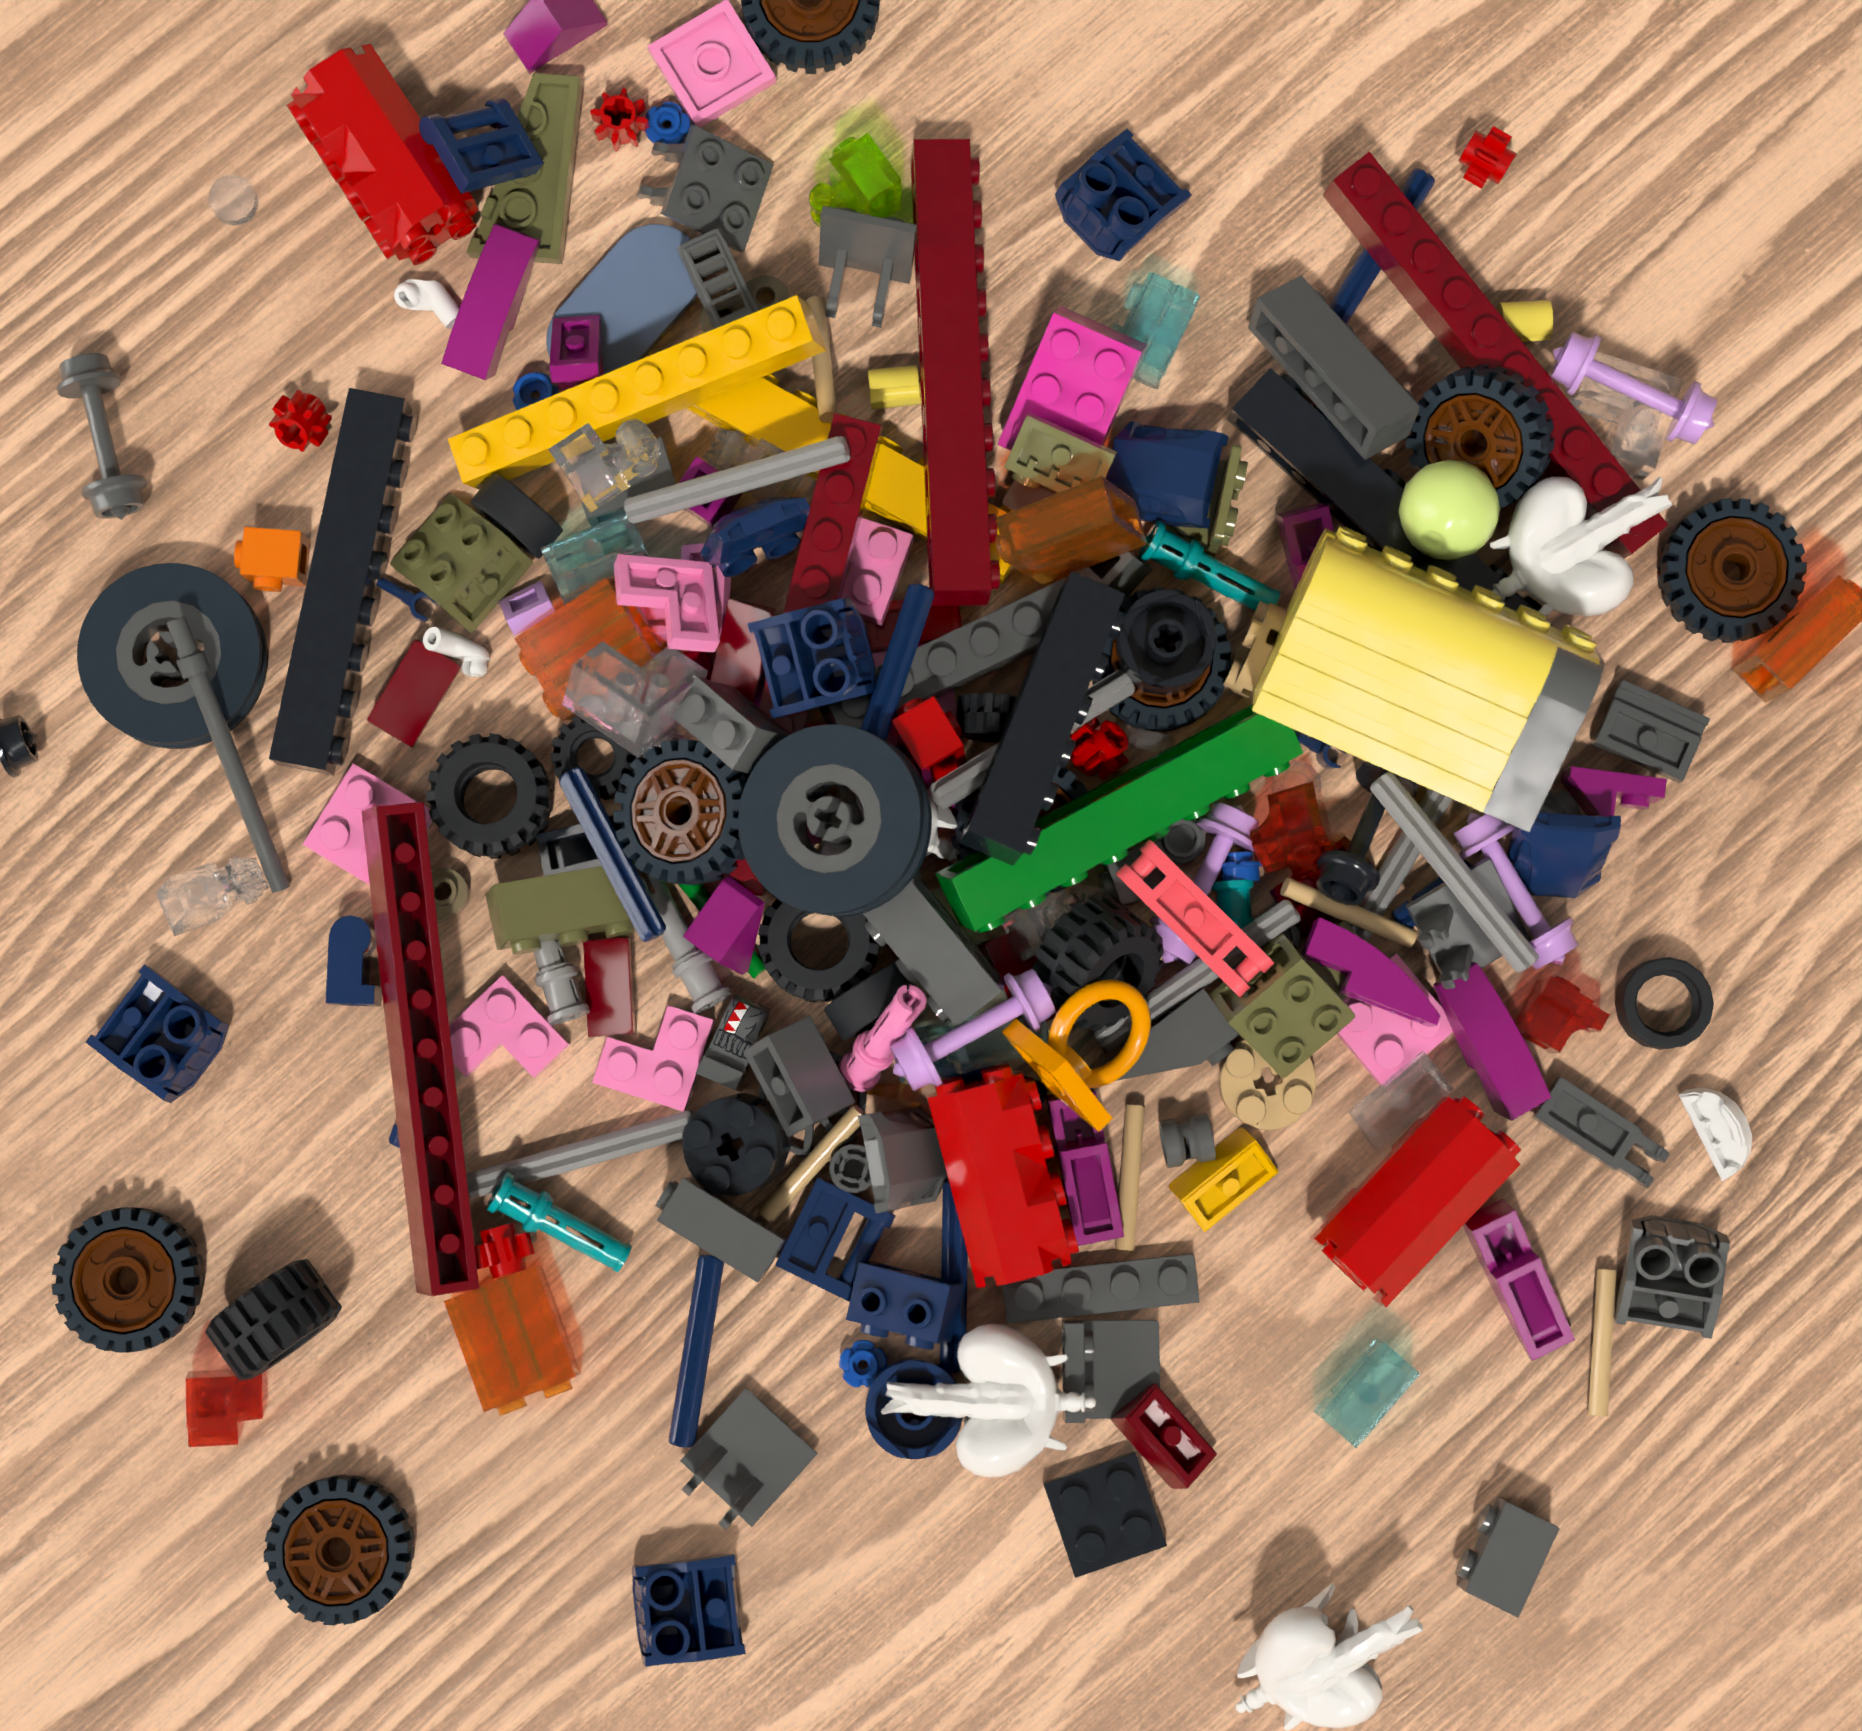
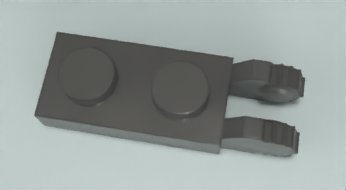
(1597, 1130)

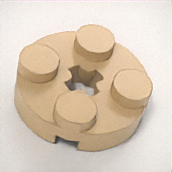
(1255, 648)
(1252, 1105)

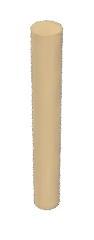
(823, 366)
(1351, 914)
(811, 1164)
(1130, 1174)
(1602, 1342)

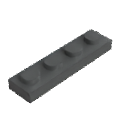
(1103, 1289)

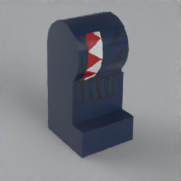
(349, 964)

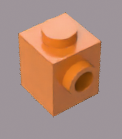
(272, 558)

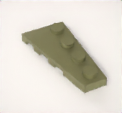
(540, 201)

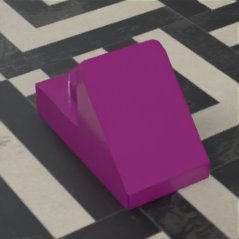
(576, 350)
(1598, 790)

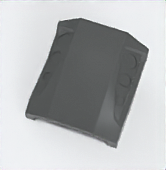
(903, 1158)
(1673, 1275)

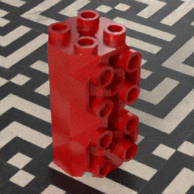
(378, 156)
(1001, 1175)
(1417, 1198)

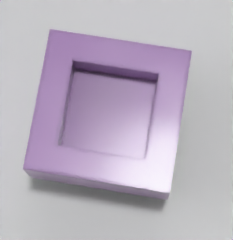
(526, 607)

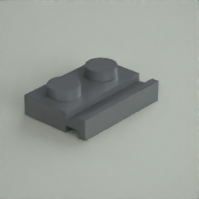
(1650, 731)

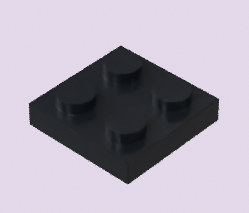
(1105, 1514)

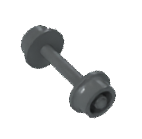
(88, 378)

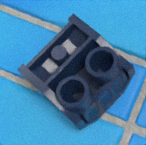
(1118, 198)
(1168, 472)
(763, 525)
(815, 656)
(1563, 852)
(149, 1041)
(697, 1600)

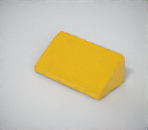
(1218, 1186)

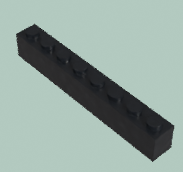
(1335, 474)
(342, 582)

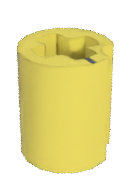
(1528, 318)
(894, 387)

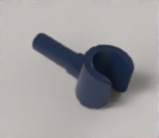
(406, 596)
(1319, 748)

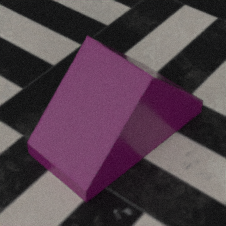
(551, 28)
(728, 926)

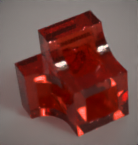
(1293, 831)
(1556, 1012)
(217, 1404)

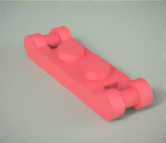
(1194, 918)

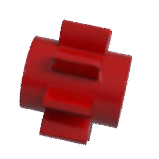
(611, 111)
(1487, 157)
(300, 420)
(1099, 748)
(503, 1250)

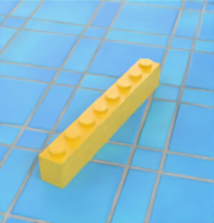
(642, 390)
(793, 421)

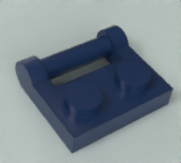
(485, 157)
(820, 1233)

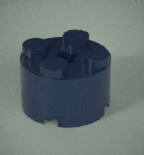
(914, 1436)

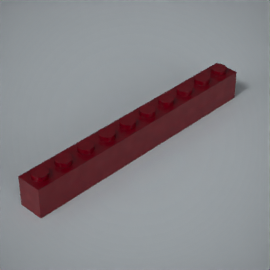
(1475, 330)
(951, 373)
(825, 556)
(420, 1049)

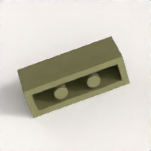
(555, 908)

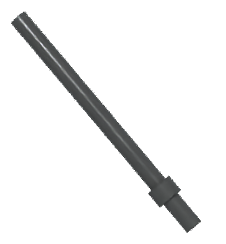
(195, 667)

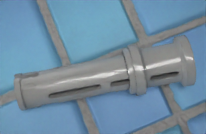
(690, 962)
(559, 984)

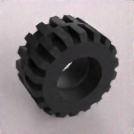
(457, 772)
(1095, 945)
(812, 983)
(273, 1319)

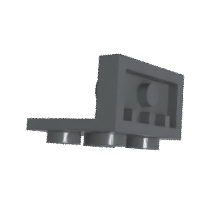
(1109, 1363)

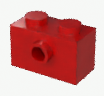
(929, 738)

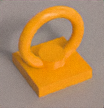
(1063, 1069)

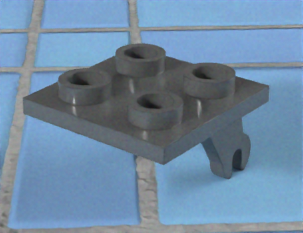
(712, 187)
(867, 245)
(1451, 931)
(747, 1458)

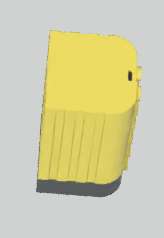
(1429, 677)

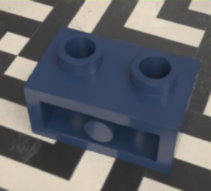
(904, 1303)

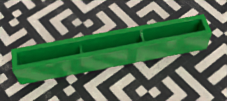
(1121, 814)

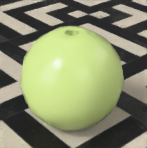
(1449, 509)

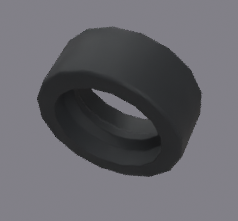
(516, 515)
(1700, 995)
(865, 1002)

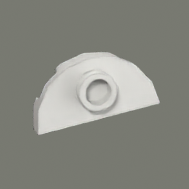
(1720, 1127)

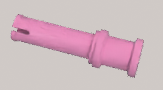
(872, 1047)

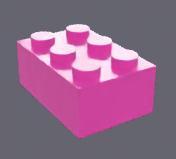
(1076, 377)

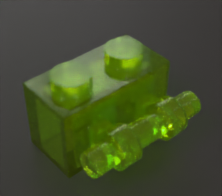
(859, 181)

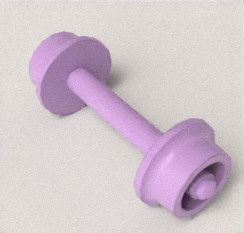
(1689, 415)
(1229, 827)
(1483, 835)
(1028, 999)

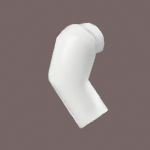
(427, 296)
(455, 645)

